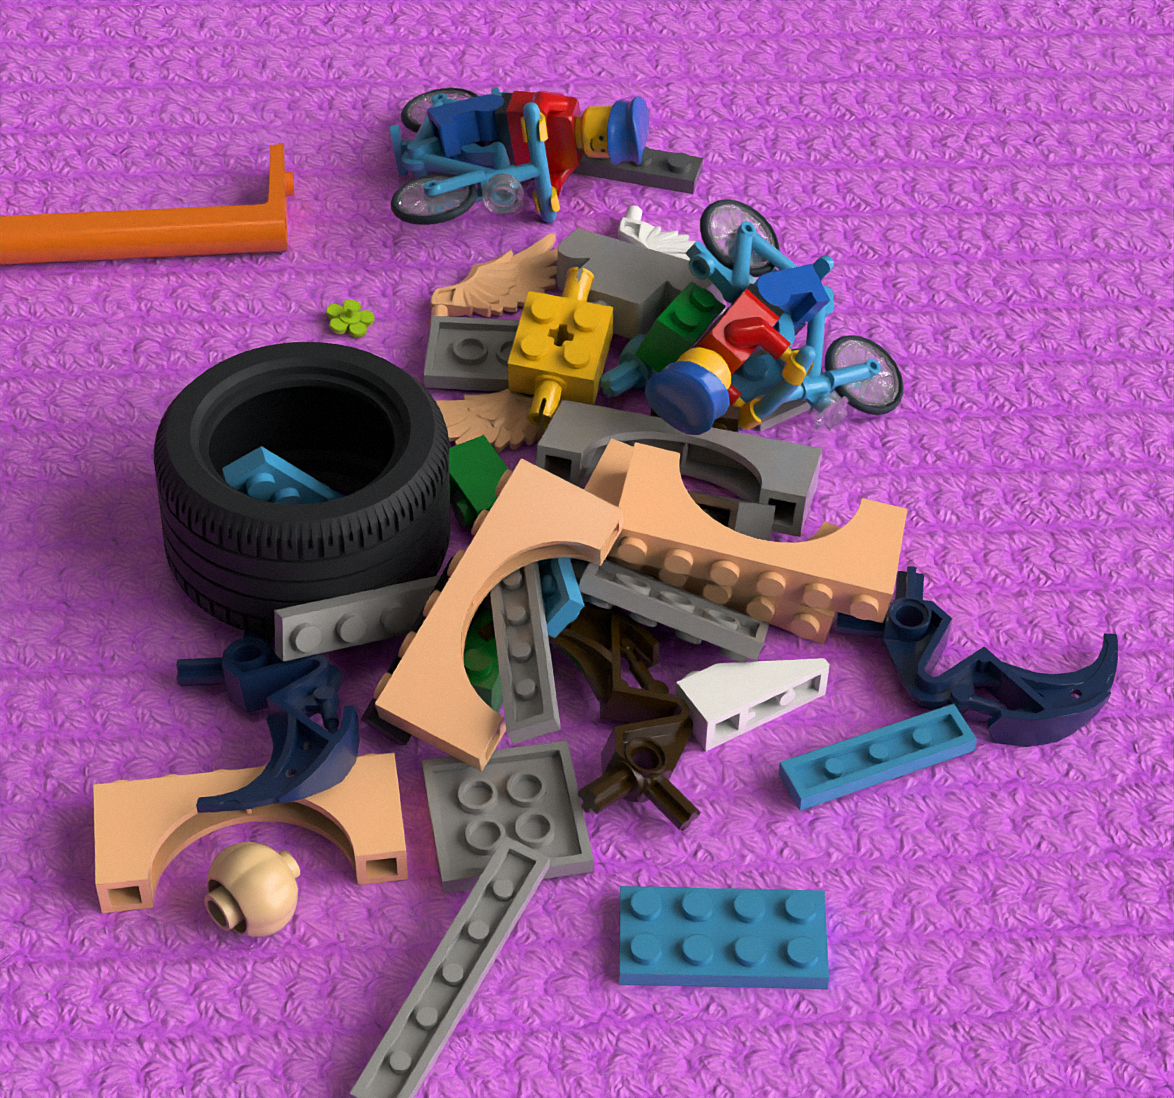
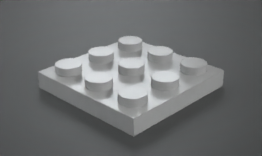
(518, 795)

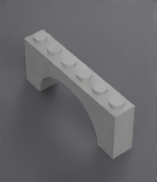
(743, 463)

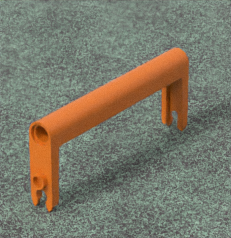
(154, 231)

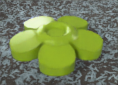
(349, 318)

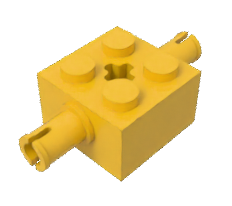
(560, 347)

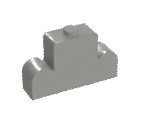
(627, 277)

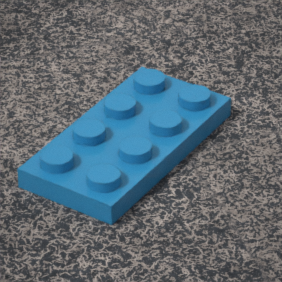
(723, 937)

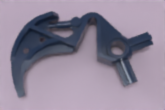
(294, 694)
(1036, 703)

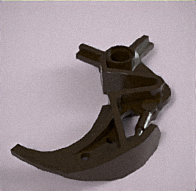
(637, 754)

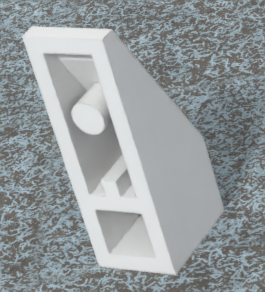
(744, 695)

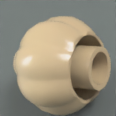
(252, 889)

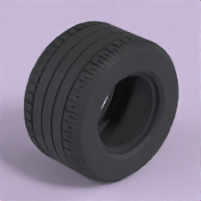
(339, 420)

